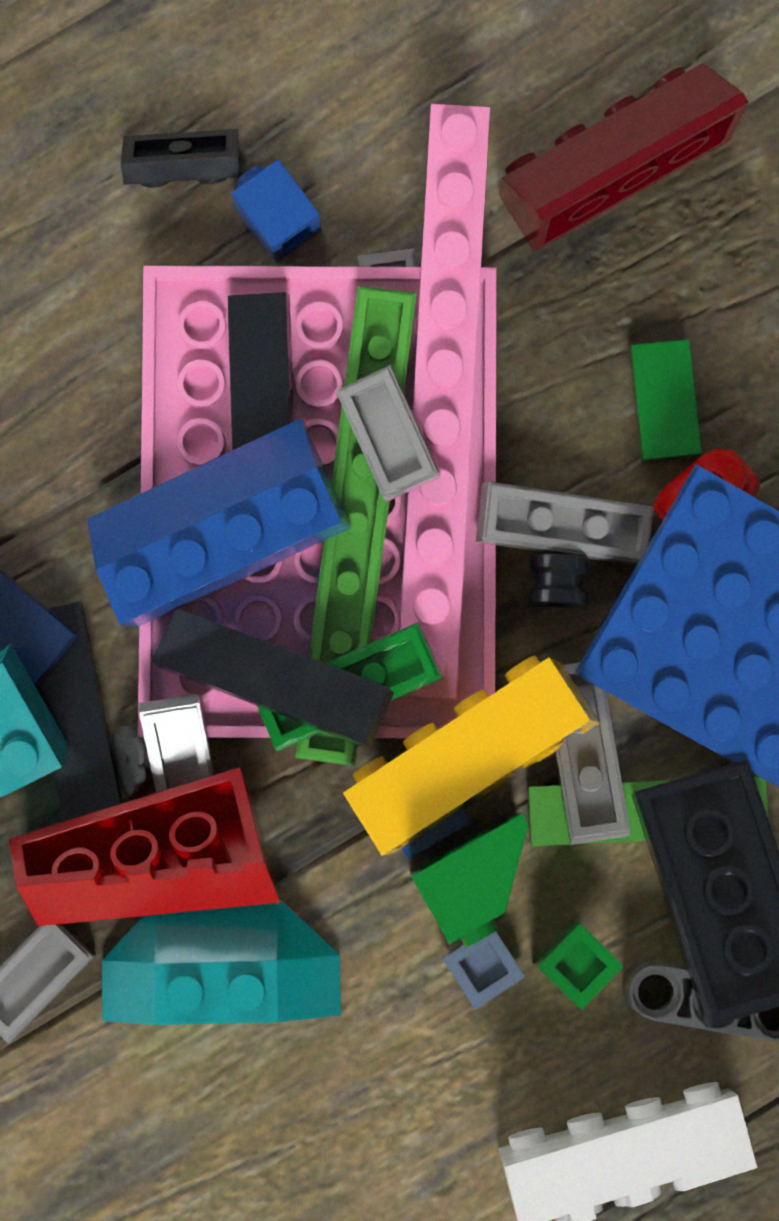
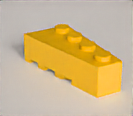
(469, 754)

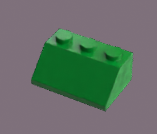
(473, 880)

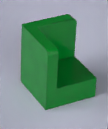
(578, 964)

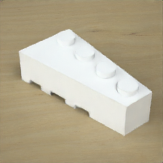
(627, 1156)

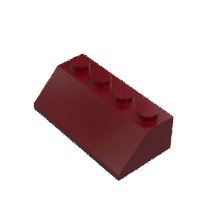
(620, 154)

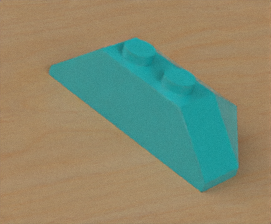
(221, 969)

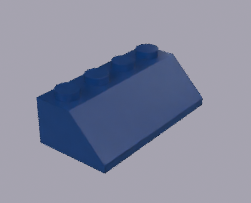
(215, 525)

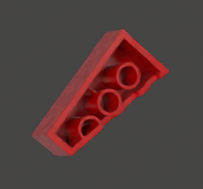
(149, 856)

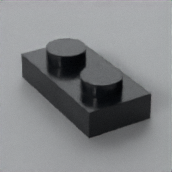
(181, 156)

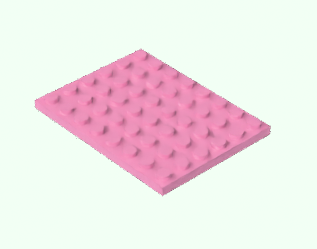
(190, 424)

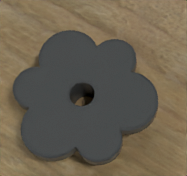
(131, 760)

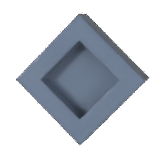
(483, 969)

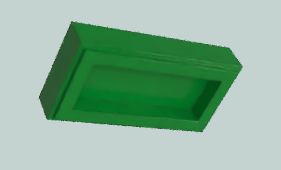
(665, 401)

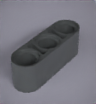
(681, 1004)

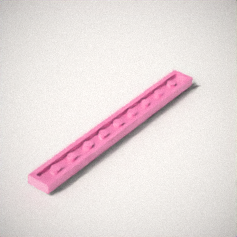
(446, 381)

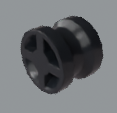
(558, 580)

